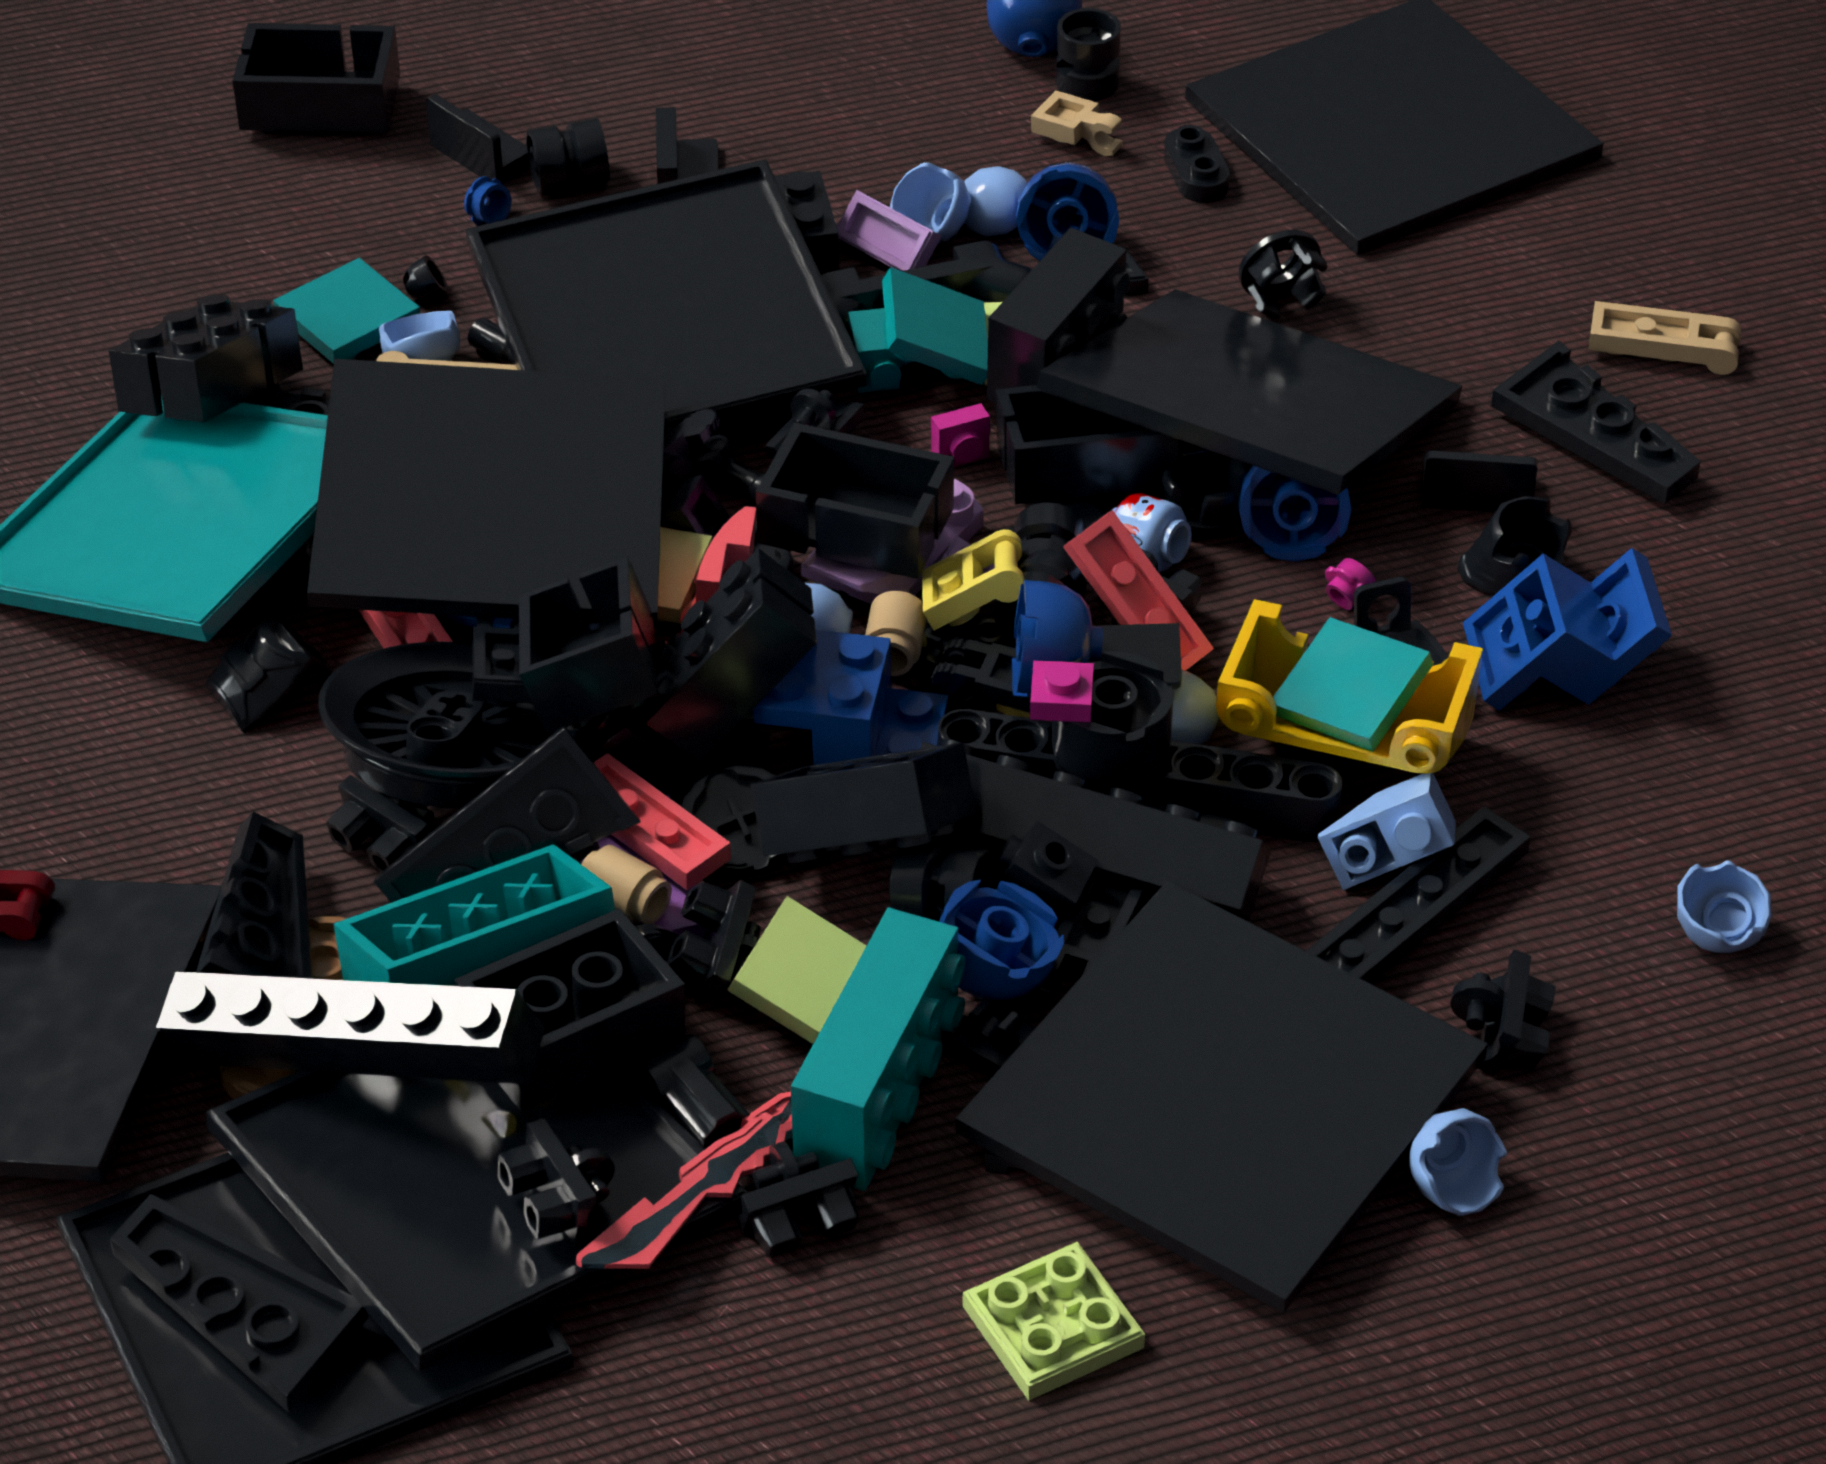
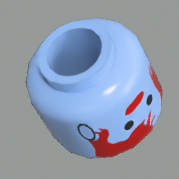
(1156, 527)

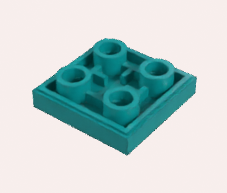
(345, 309)
(935, 326)
(1352, 683)

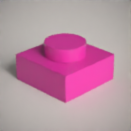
(962, 434)
(1061, 691)

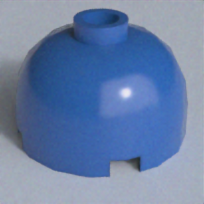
(1028, 25)
(1065, 198)
(1290, 516)
(1051, 626)
(1004, 939)

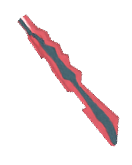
(715, 1172)

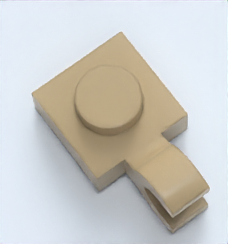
(1073, 118)

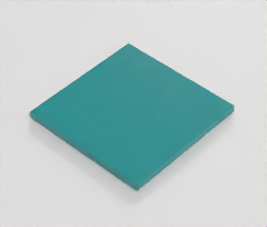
(167, 520)

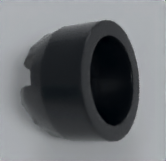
(424, 280)

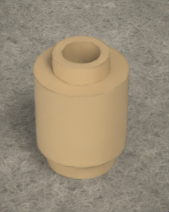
(902, 619)
(635, 884)

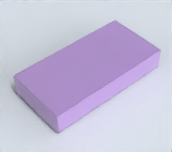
(886, 234)

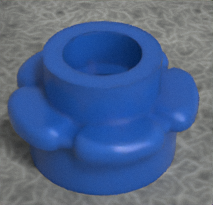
(487, 201)

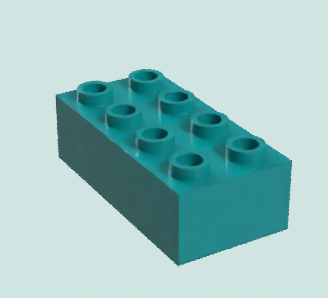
(471, 920)
(879, 1044)

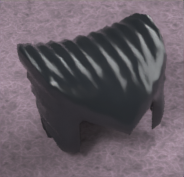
(1512, 541)

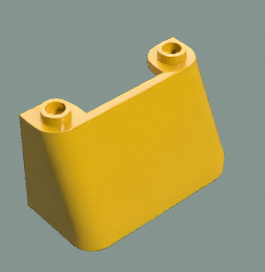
(1419, 739)

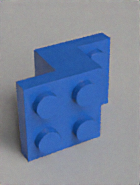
(1567, 629)
(849, 701)

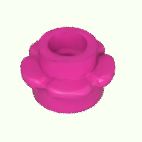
(1345, 580)

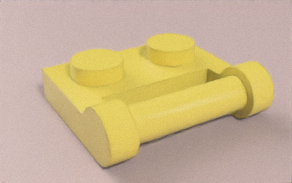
(958, 587)

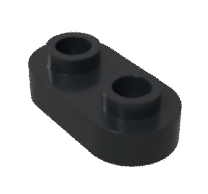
(1196, 164)

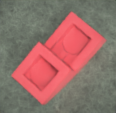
(729, 545)

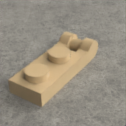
(1666, 335)

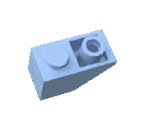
(1389, 831)

